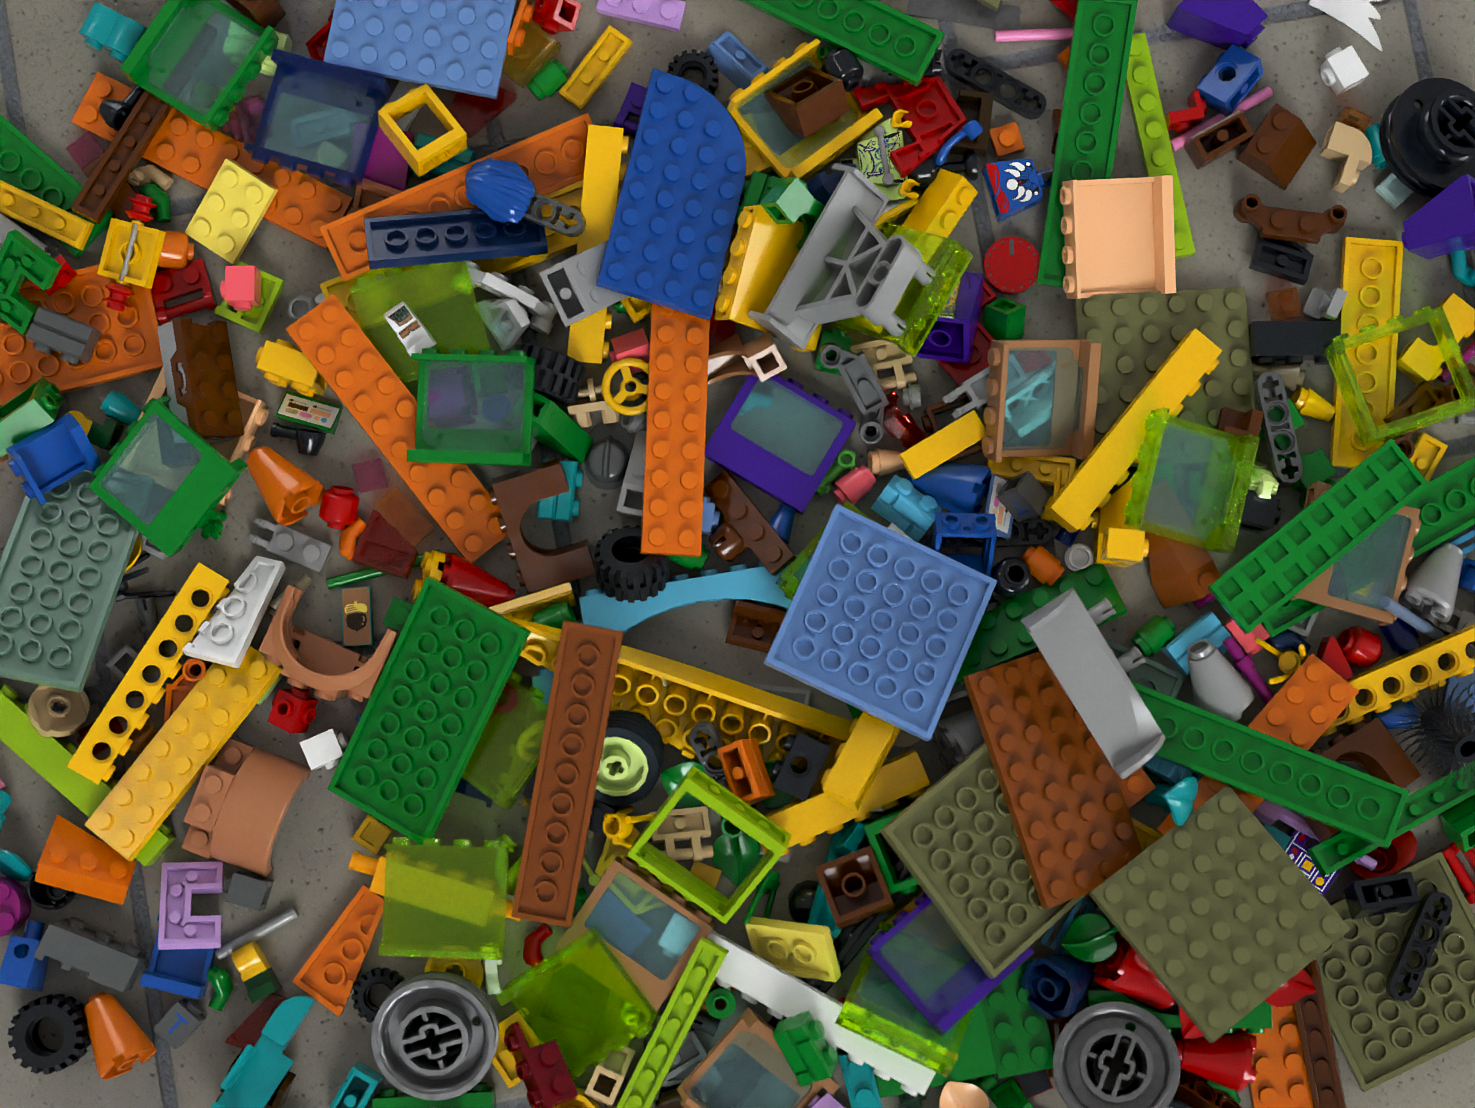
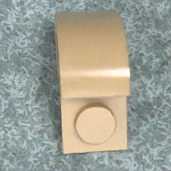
(1350, 149)
(609, 1076)

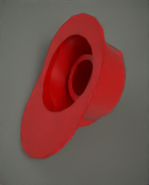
(1390, 860)

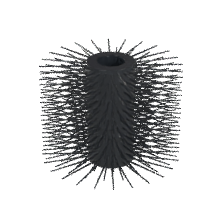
(1445, 732)

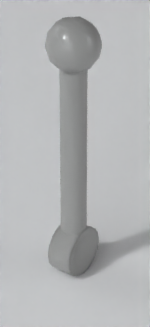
(887, 178)

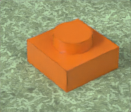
(1006, 140)

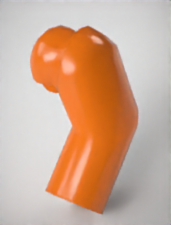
(348, 537)

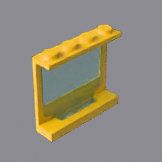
(785, 150)

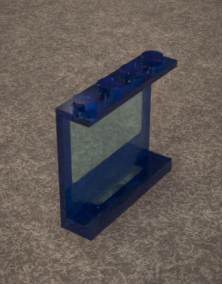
(319, 119)

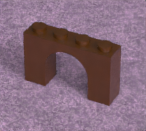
(538, 566)
(1373, 750)

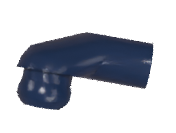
(1286, 640)

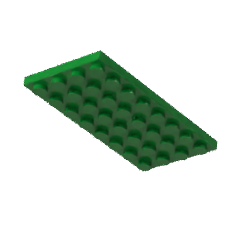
(428, 710)

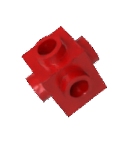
(556, 15)
(293, 710)

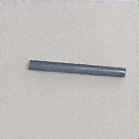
(1411, 618)

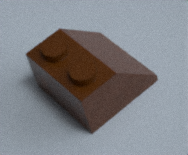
(808, 101)
(1278, 147)
(854, 887)

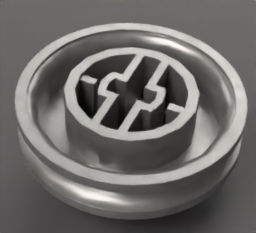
(1103, 1027)
(423, 1059)

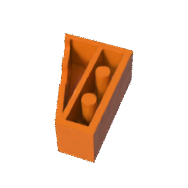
(83, 864)

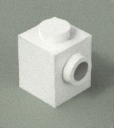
(1343, 70)
(325, 749)

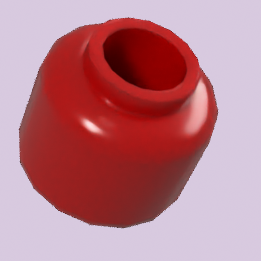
(339, 506)
(1360, 646)

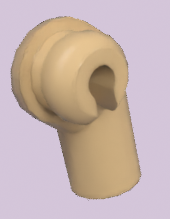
(150, 174)

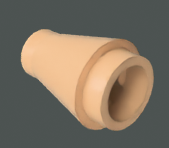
(884, 461)

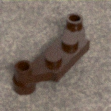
(1289, 223)
(1418, 400)

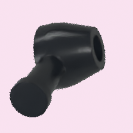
(116, 112)
(308, 441)

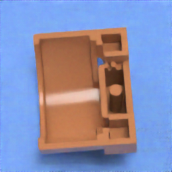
(242, 807)

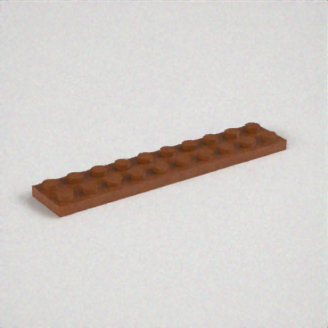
(567, 773)

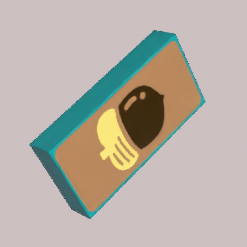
(357, 616)

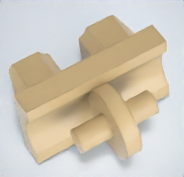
(582, 407)

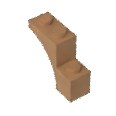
(755, 358)

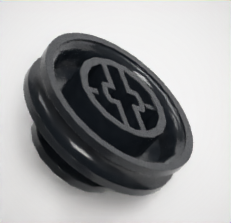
(1433, 143)

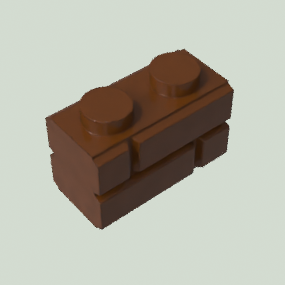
(1219, 139)

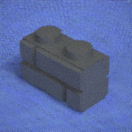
(63, 335)

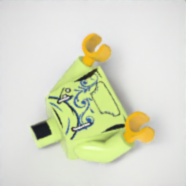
(870, 163)

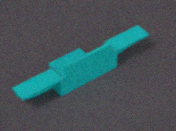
(264, 1066)

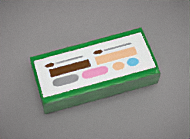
(309, 412)

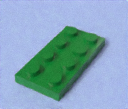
(1016, 1029)

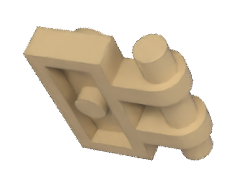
(887, 355)
(685, 825)

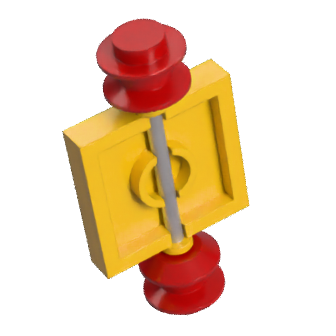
(131, 252)

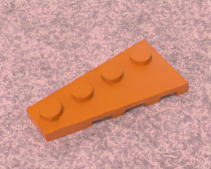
(340, 955)

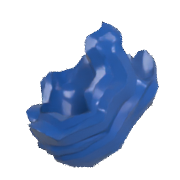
(499, 189)

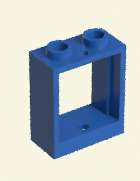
(977, 526)

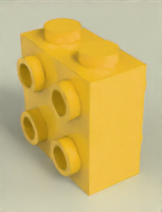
(287, 365)

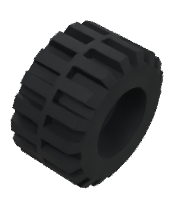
(556, 374)
(626, 572)
(27, 1040)

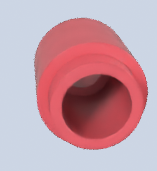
(854, 485)

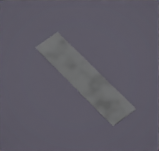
(967, 12)

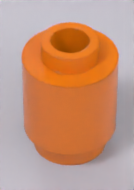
(1043, 564)

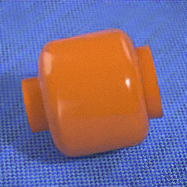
(175, 250)

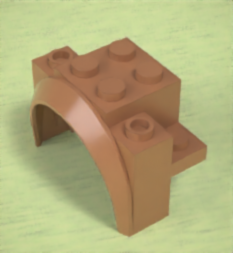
(320, 662)

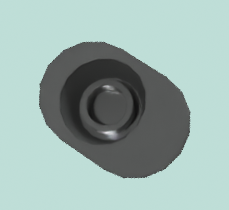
(608, 455)

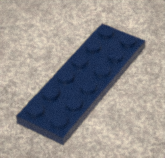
(449, 238)

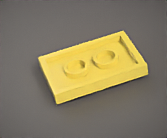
(231, 211)
(795, 947)

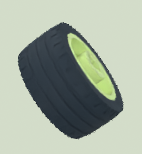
(629, 759)

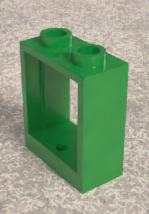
(28, 412)
(873, 832)

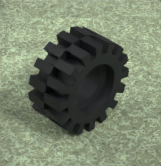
(700, 62)
(364, 985)

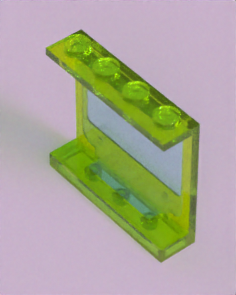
(1191, 482)
(885, 1016)

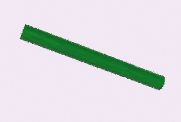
(361, 575)

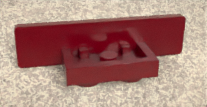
(541, 1070)

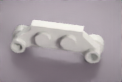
(496, 283)

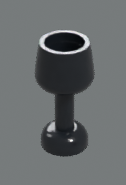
(928, 170)

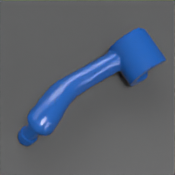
(970, 129)

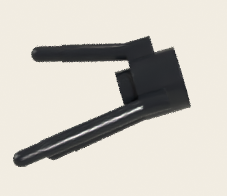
(138, 595)

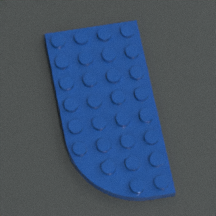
(676, 200)

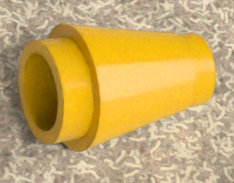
(1312, 405)

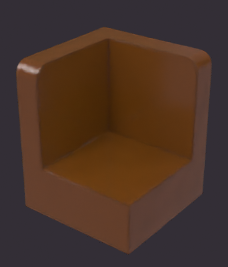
(1240, 422)

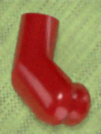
(532, 944)

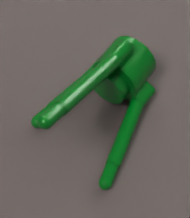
(769, 882)

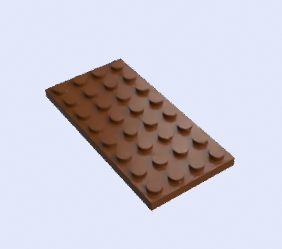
(1052, 780)

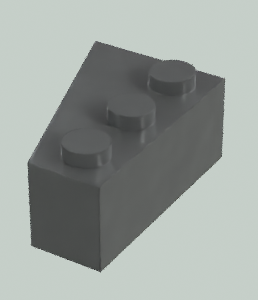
(91, 953)

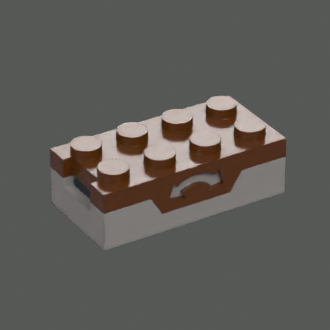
(201, 378)

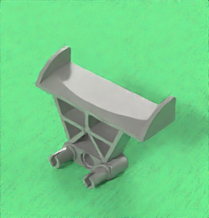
(845, 267)
(1096, 679)

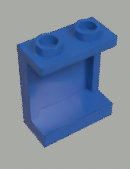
(52, 456)
(179, 970)

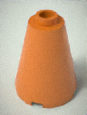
(283, 485)
(115, 1036)

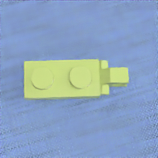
(1263, 481)

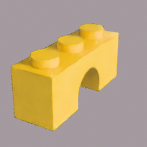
(1423, 361)
(1119, 547)

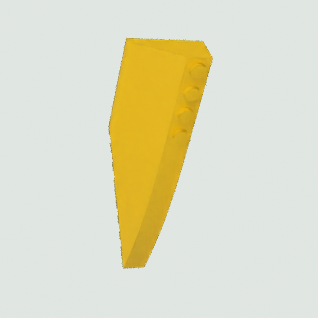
(680, 695)

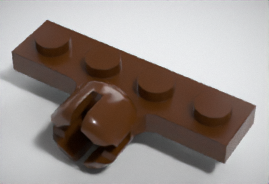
(745, 527)

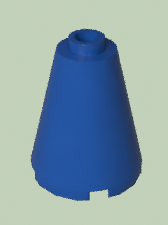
(955, 486)

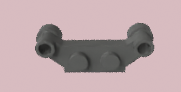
(862, 386)

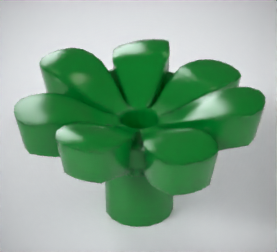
(212, 526)

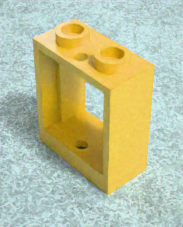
(433, 153)

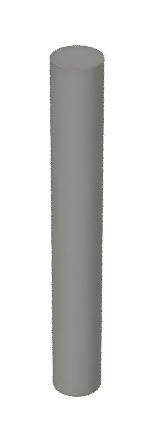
(257, 932)

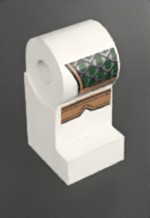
(409, 328)

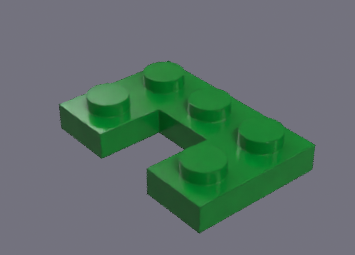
(19, 259)

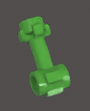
(844, 461)

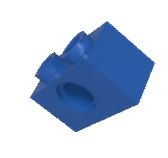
(1227, 95)

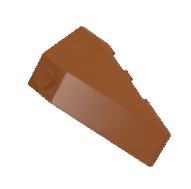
(1179, 570)

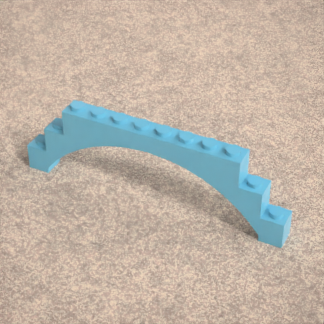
(738, 584)

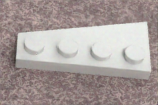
(238, 616)

